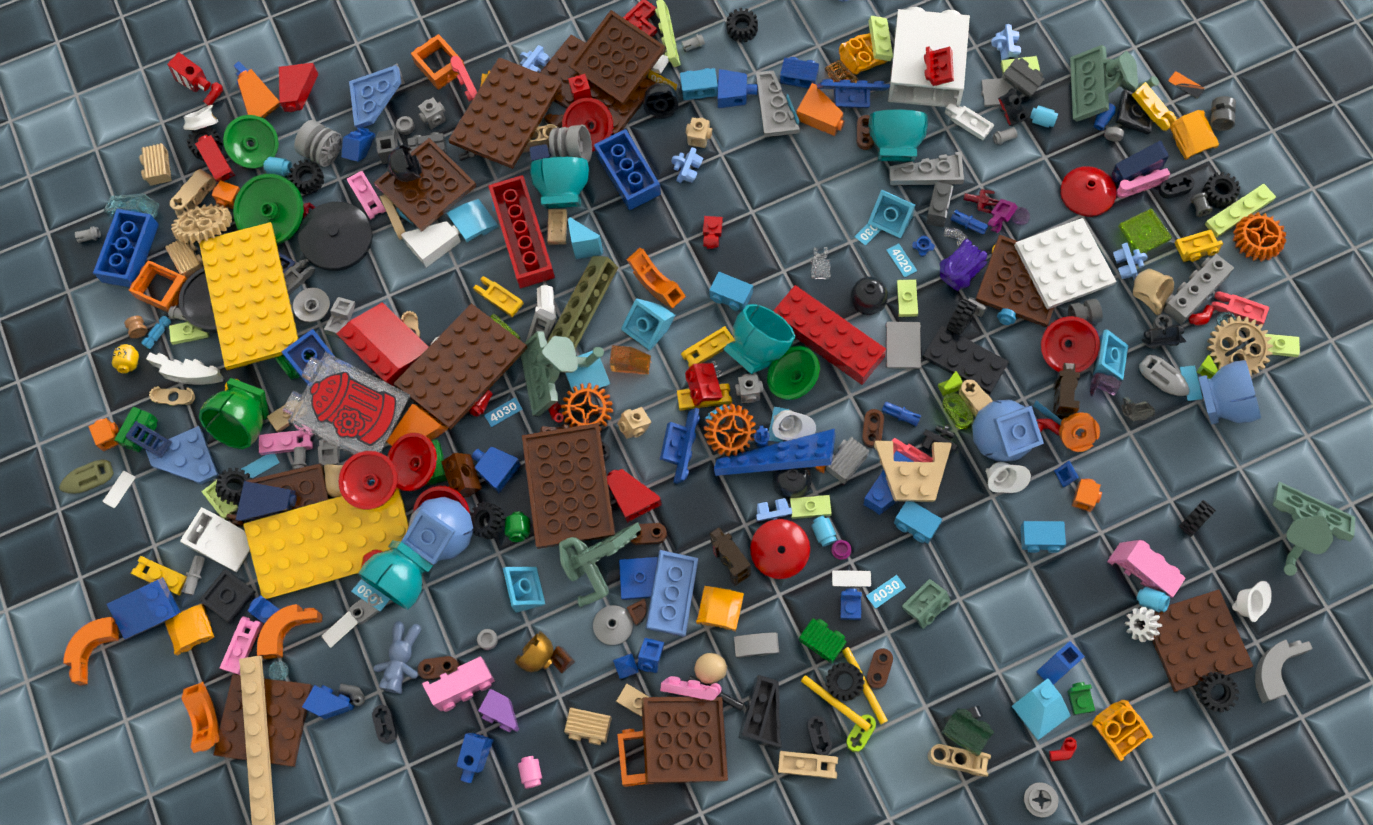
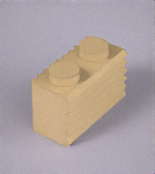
(156, 164)
(185, 258)
(587, 726)

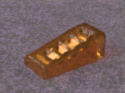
(843, 69)

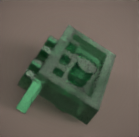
(967, 731)

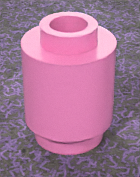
(530, 772)

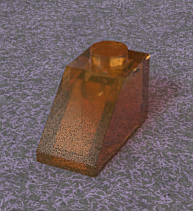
(629, 360)

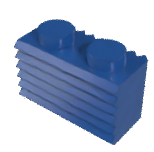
(799, 72)

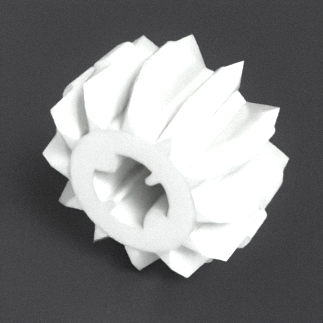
(1150, 624)

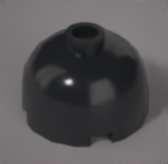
(660, 100)
(403, 164)
(869, 295)
(792, 482)

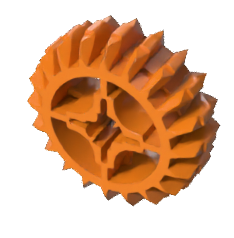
(1268, 232)
(579, 407)
(730, 422)

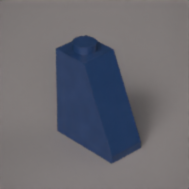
(1141, 163)
(263, 501)

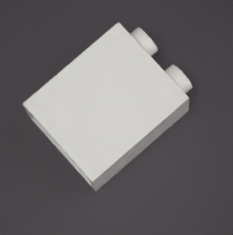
(914, 33)

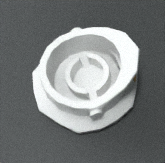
(200, 119)

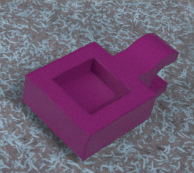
(1002, 212)

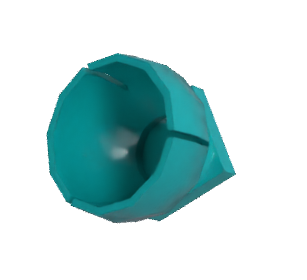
(898, 133)
(559, 180)
(759, 338)
(396, 573)

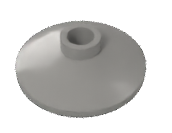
(307, 299)
(616, 634)

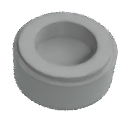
(405, 125)
(1114, 134)
(487, 639)

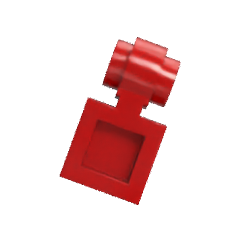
(711, 231)

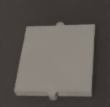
(993, 89)

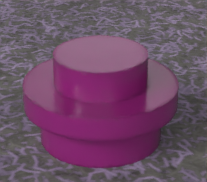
(841, 549)

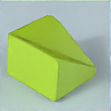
(1207, 368)
(952, 385)

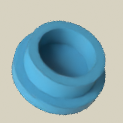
(1006, 316)

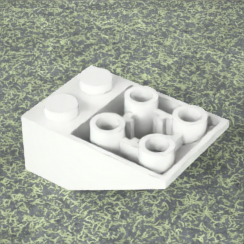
(217, 539)

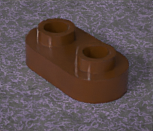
(863, 134)
(872, 429)
(647, 536)
(437, 667)
(880, 668)

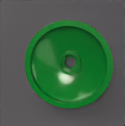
(251, 129)
(793, 373)

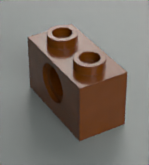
(461, 474)

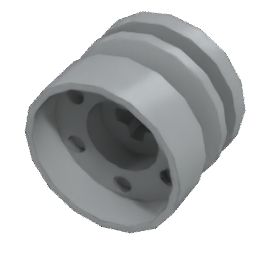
(571, 142)
(318, 143)

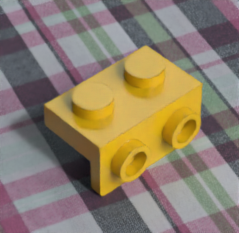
(1198, 245)

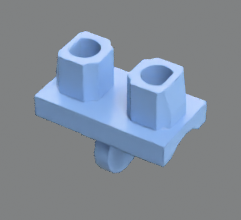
(1005, 43)
(533, 59)
(690, 159)
(1124, 254)
(781, 507)

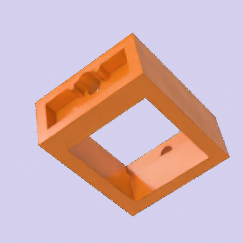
(445, 74)
(145, 277)
(629, 780)

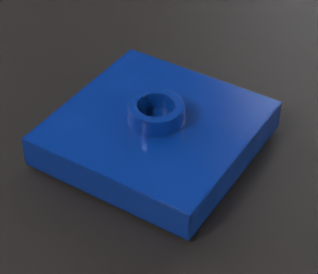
(637, 577)

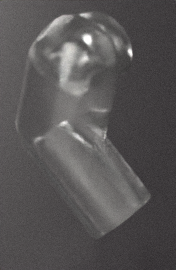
(955, 233)

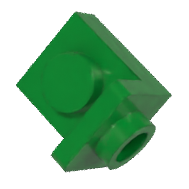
(1081, 698)

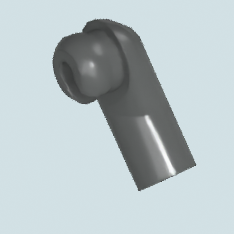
(354, 693)

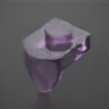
(1106, 383)

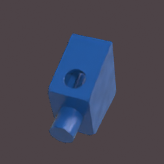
(733, 89)
(495, 467)
(476, 747)

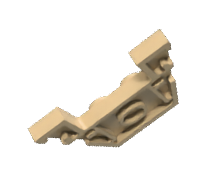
(913, 479)

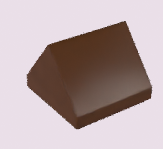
(561, 659)

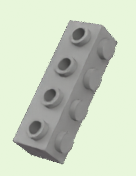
(1198, 289)

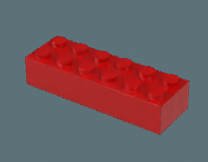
(521, 231)
(830, 335)

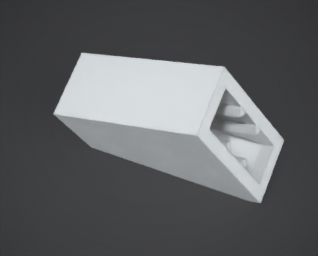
(432, 241)

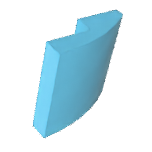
(472, 220)
(593, 374)

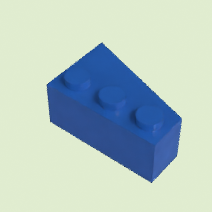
(880, 496)

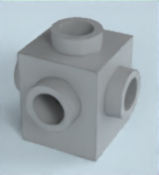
(432, 113)
(749, 388)

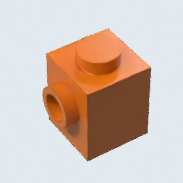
(225, 194)
(104, 433)
(1087, 495)

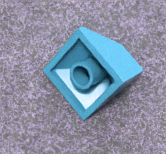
(647, 322)
(1042, 709)

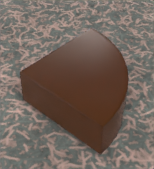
(554, 119)
(638, 611)

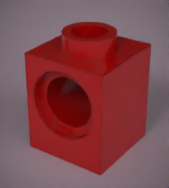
(579, 87)

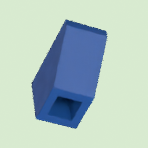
(357, 144)
(1060, 663)
(325, 704)

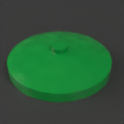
(269, 200)

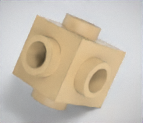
(698, 132)
(634, 422)

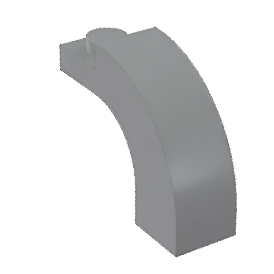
(1268, 671)

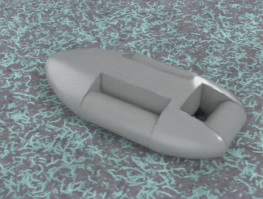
(1164, 376)

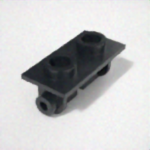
(1155, 338)

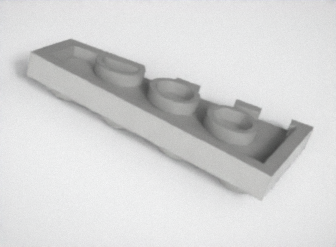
(775, 112)
(927, 172)

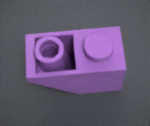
(499, 709)

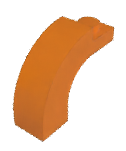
(654, 281)
(279, 624)
(83, 644)
(202, 717)

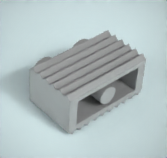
(847, 460)

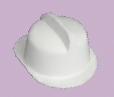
(792, 425)
(1007, 477)
(1253, 601)

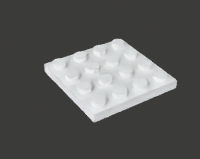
(1065, 263)

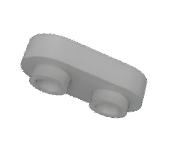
(367, 609)

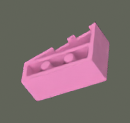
(1147, 566)
(459, 684)

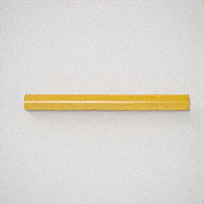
(867, 690)
(836, 703)

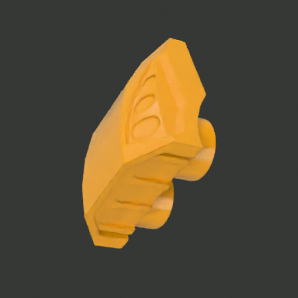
(858, 54)
(1193, 134)
(720, 608)
(189, 629)
(1121, 728)

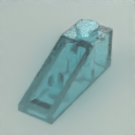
(132, 202)

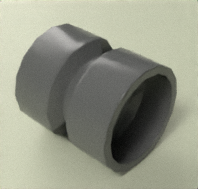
(1223, 113)
(1089, 311)

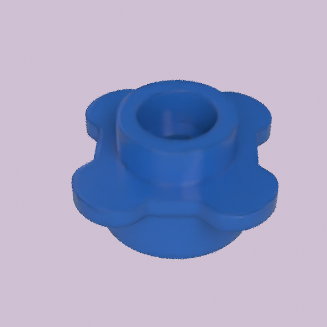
(923, 240)

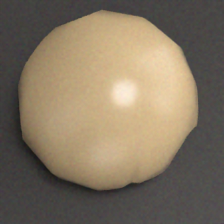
(710, 668)

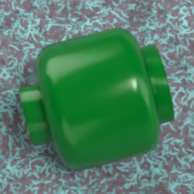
(517, 527)

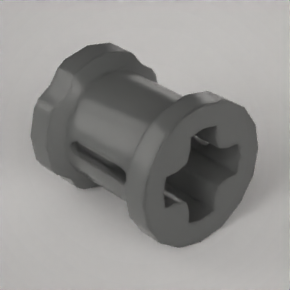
(1201, 204)

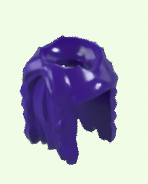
(962, 265)

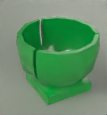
(239, 414)

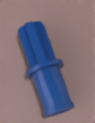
(969, 222)
(901, 413)
(761, 437)

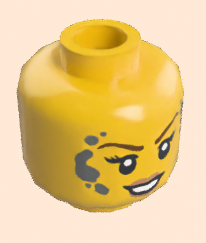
(125, 358)

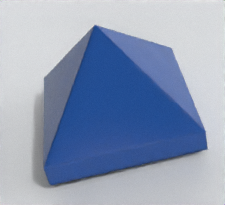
(1066, 474)
(626, 666)

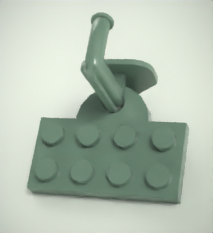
(1096, 77)
(543, 364)
(1312, 523)
(582, 561)

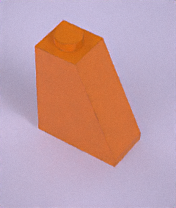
(256, 95)
(820, 112)
(417, 421)

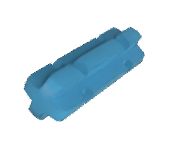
(156, 332)

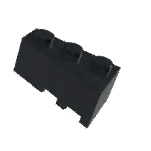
(761, 718)

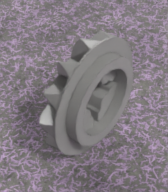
(1047, 793)

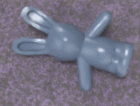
(399, 654)

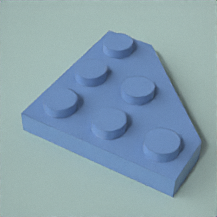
(372, 94)
(187, 457)

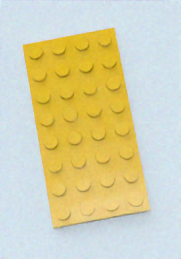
(248, 295)
(320, 542)

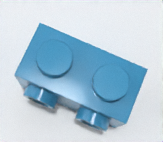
(699, 84)
(731, 291)
(917, 521)
(1043, 536)

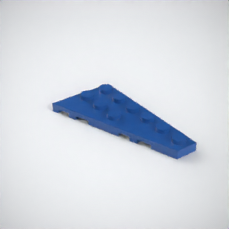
(795, 453)

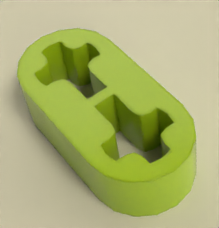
(865, 736)

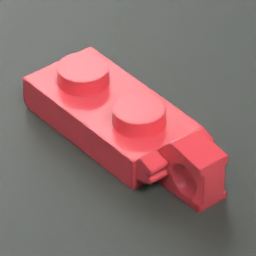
(910, 452)

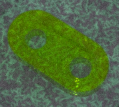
(958, 411)

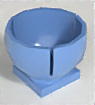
(1230, 394)
(1006, 430)
(439, 529)

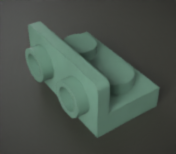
(927, 603)

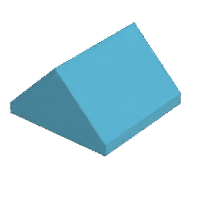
(891, 214)
(584, 241)
(1111, 356)
(523, 588)

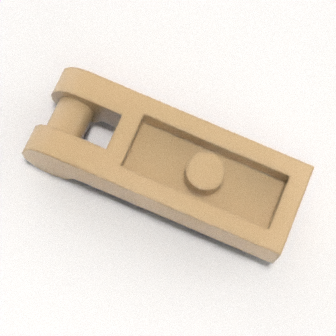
(807, 764)

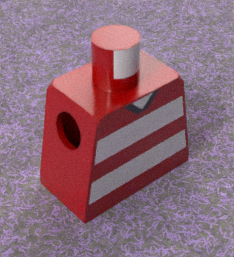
(188, 73)

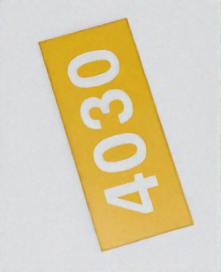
(660, 79)

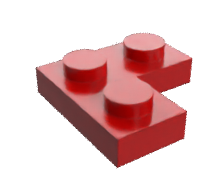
(640, 14)

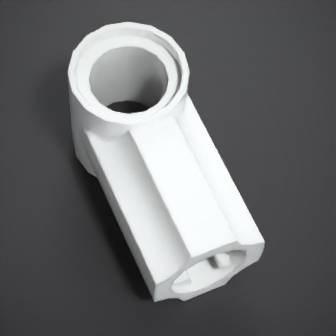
(545, 299)

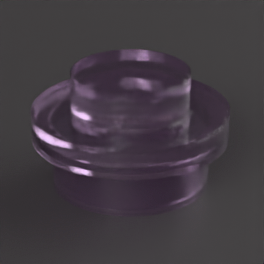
(1021, 216)

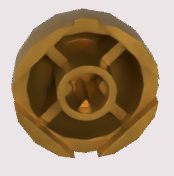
(536, 654)

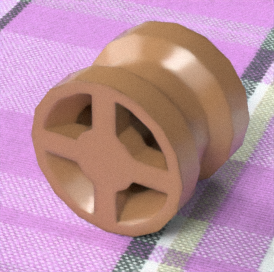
(135, 326)

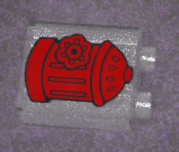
(345, 406)

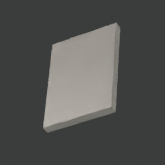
(903, 345)

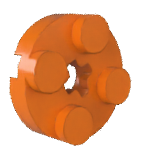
(1074, 422)

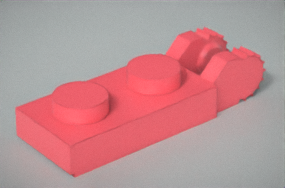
(463, 77)
(1241, 307)

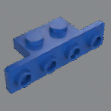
(852, 94)
(678, 444)

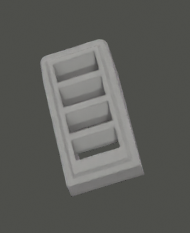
(543, 318)

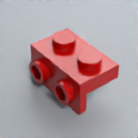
(939, 65)
(703, 383)

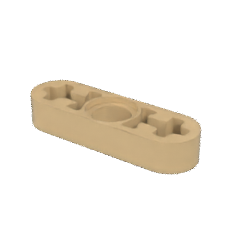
(393, 216)

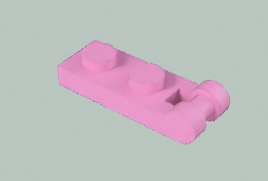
(1142, 183)
(366, 194)
(283, 442)
(240, 645)
(691, 688)

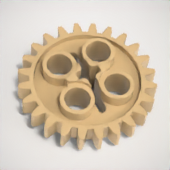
(201, 223)
(1230, 333)

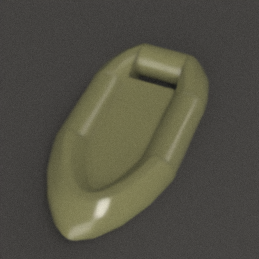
(87, 477)

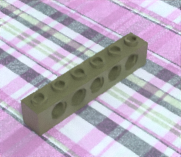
(585, 299)

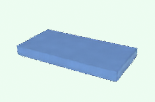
(671, 593)

